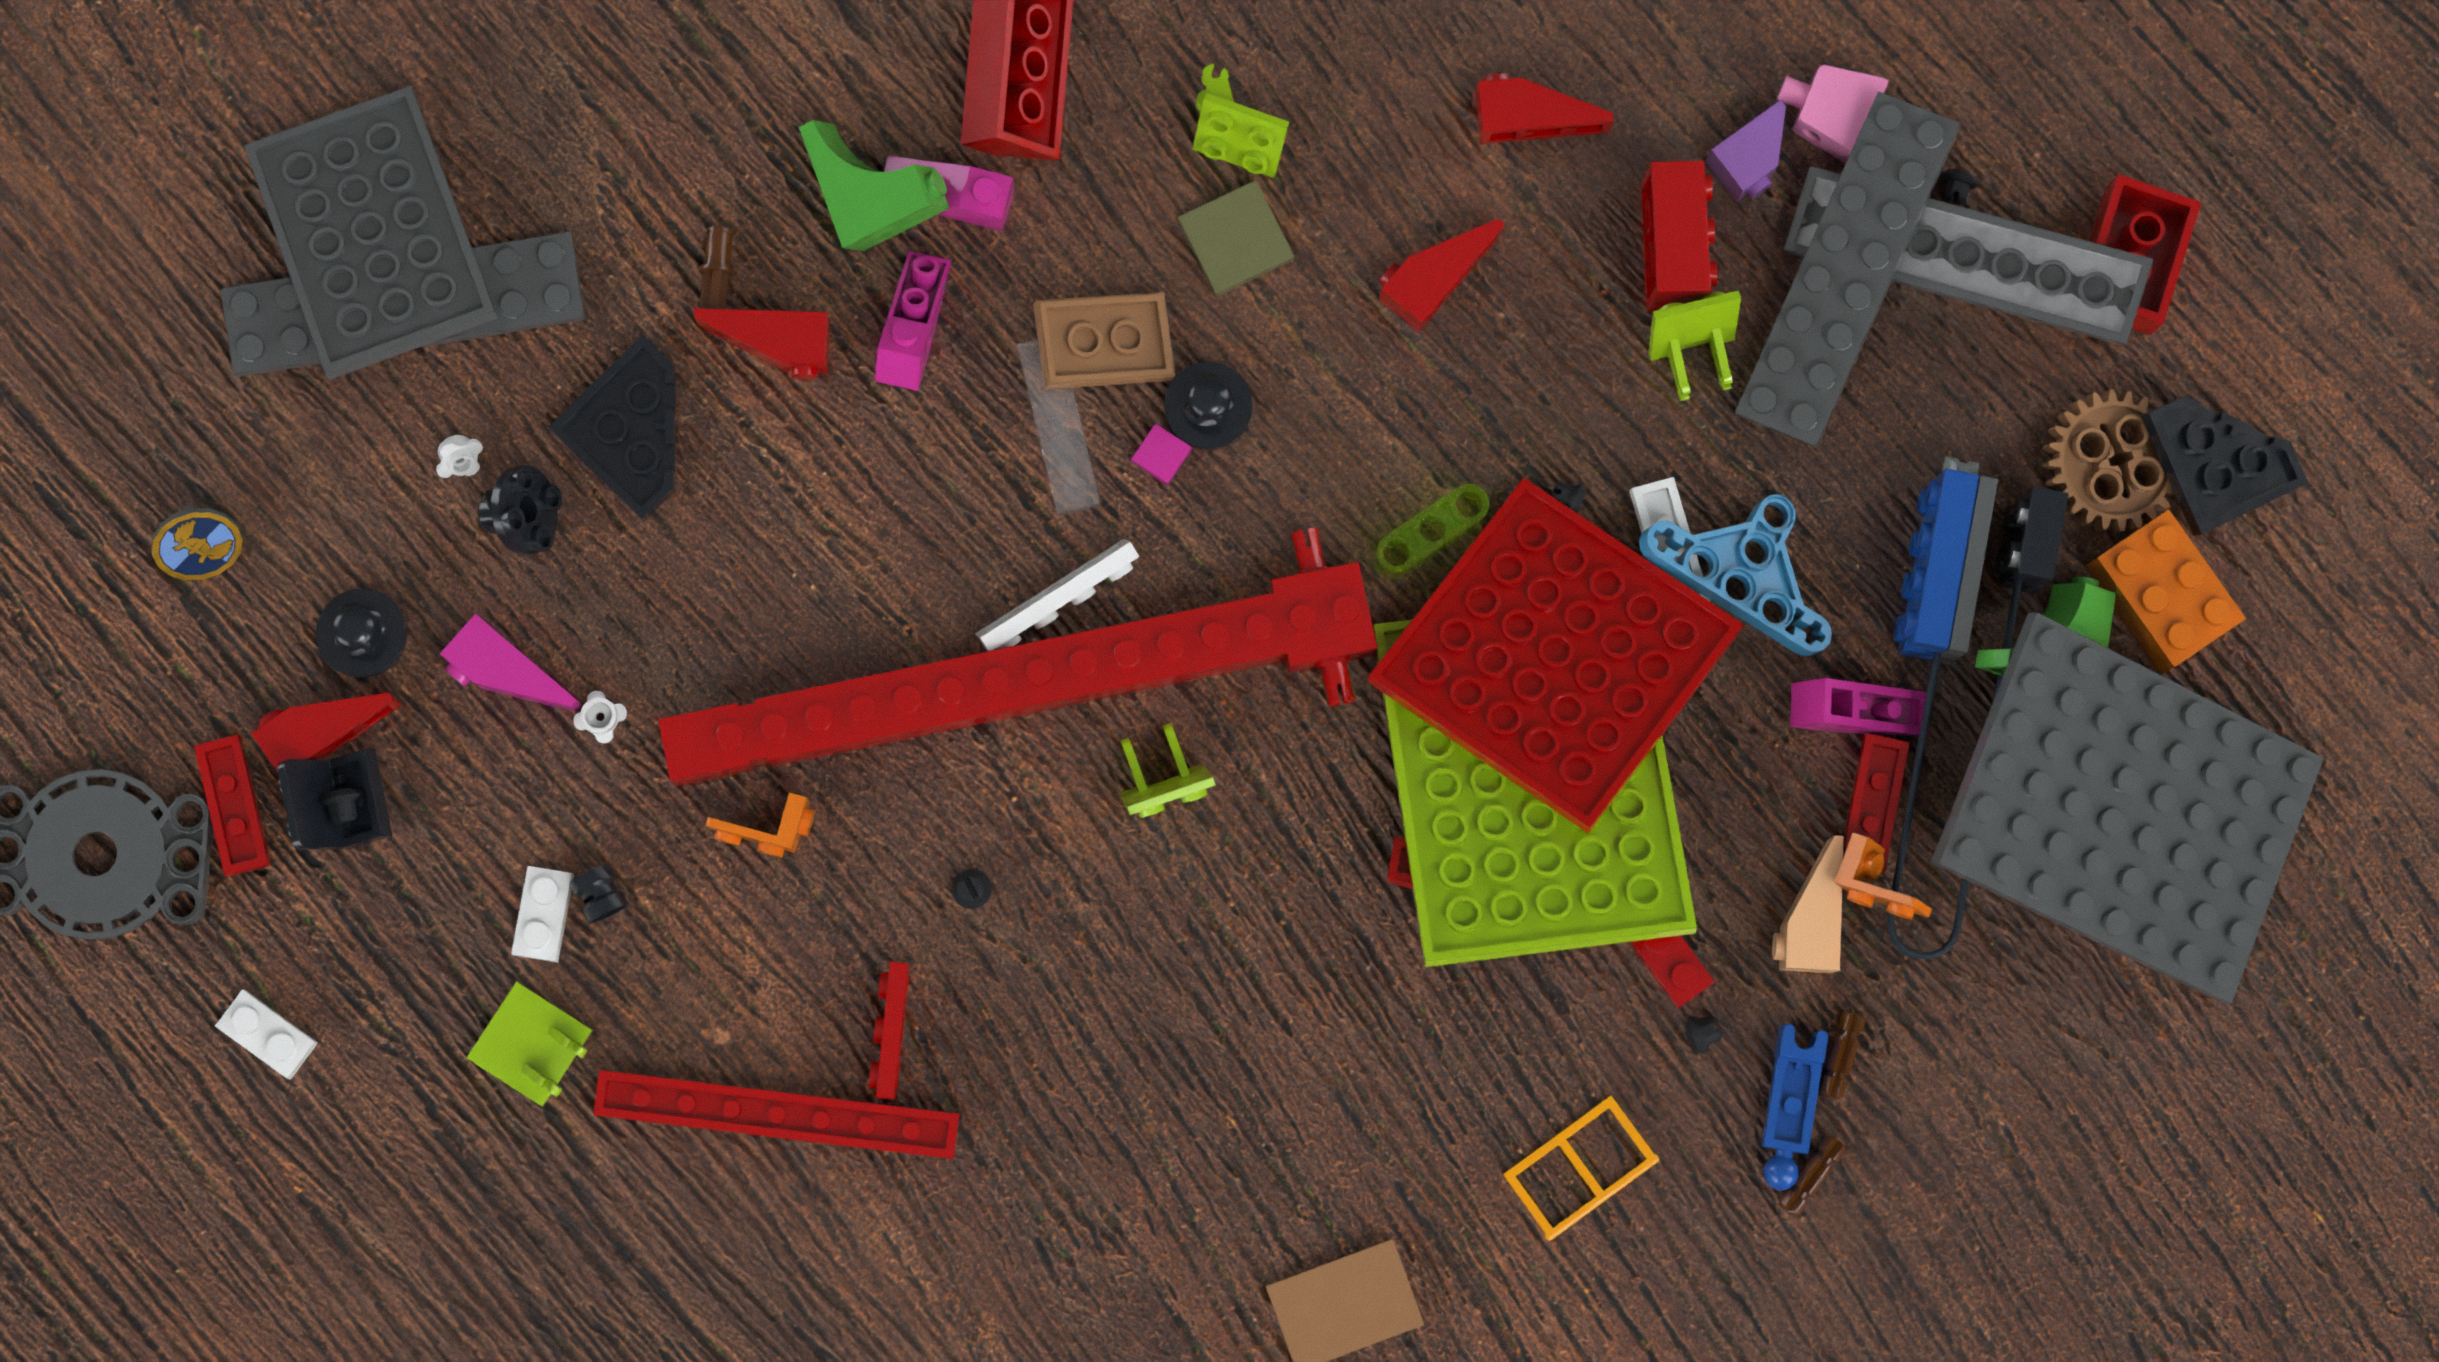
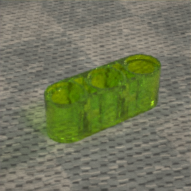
(1442, 513)

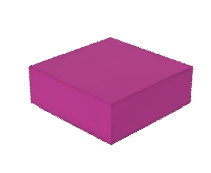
(1161, 454)

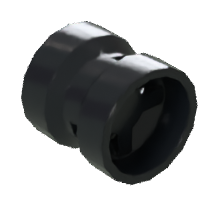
(599, 893)

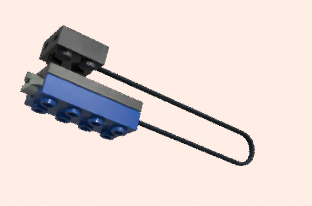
(1945, 594)

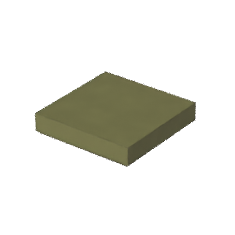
(1235, 238)

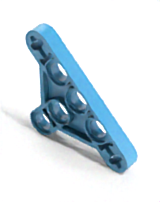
(1763, 582)

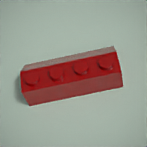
(1017, 77)

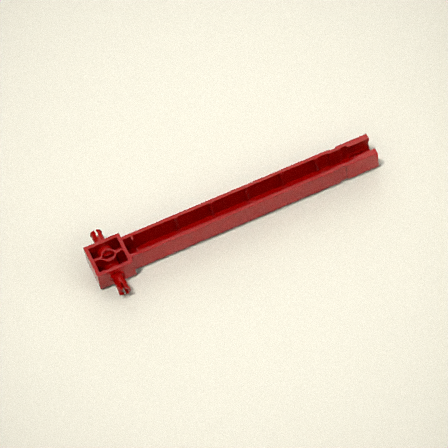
(1306, 621)

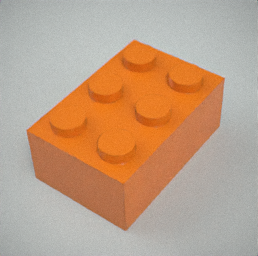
(2166, 592)

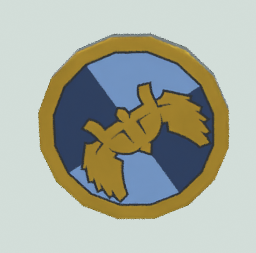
(196, 543)

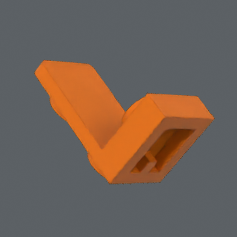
(1857, 872)

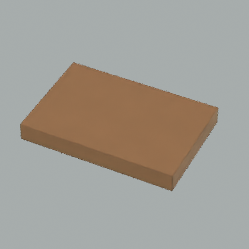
(1104, 340)
(1345, 1304)

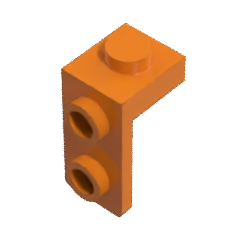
(795, 822)

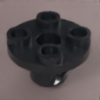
(1208, 406)
(522, 510)
(361, 633)

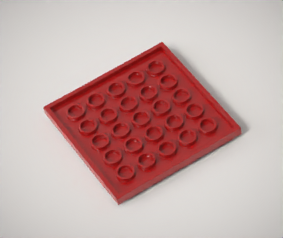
(1555, 654)

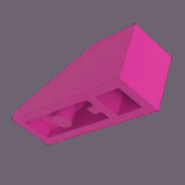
(971, 193)
(497, 666)
(1856, 708)

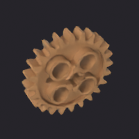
(2077, 472)

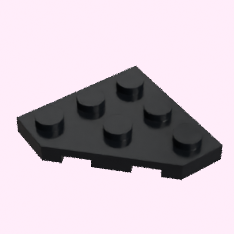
(628, 427)
(2219, 462)

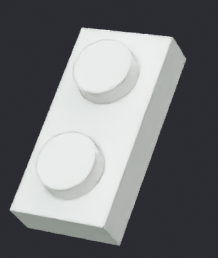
(542, 914)
(266, 1034)

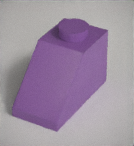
(1750, 155)

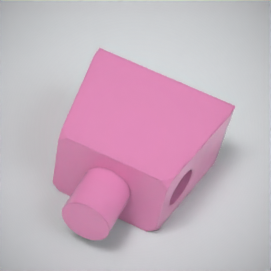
(1832, 107)

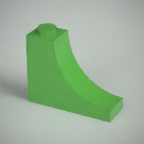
(865, 202)
(2075, 605)

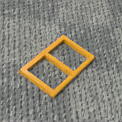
(1600, 1194)

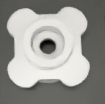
(458, 456)
(597, 704)

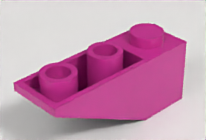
(912, 321)

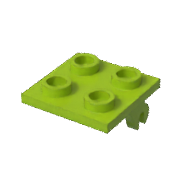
(1236, 131)
(1693, 324)
(1150, 800)
(530, 1044)

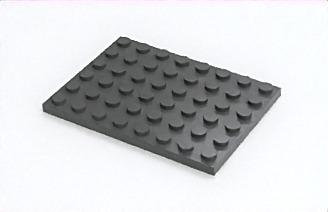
(2127, 808)

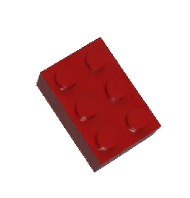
(2152, 225)
(1677, 233)

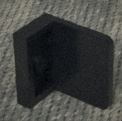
(308, 821)

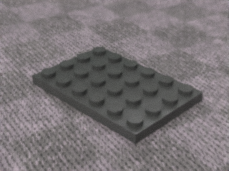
(370, 232)

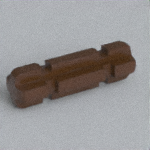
(1841, 1055)
(1812, 1175)

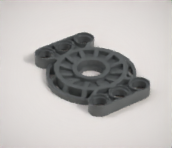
(143, 863)

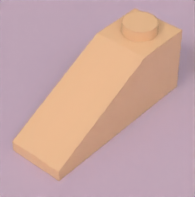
(1812, 927)

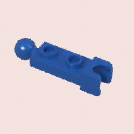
(1791, 1104)

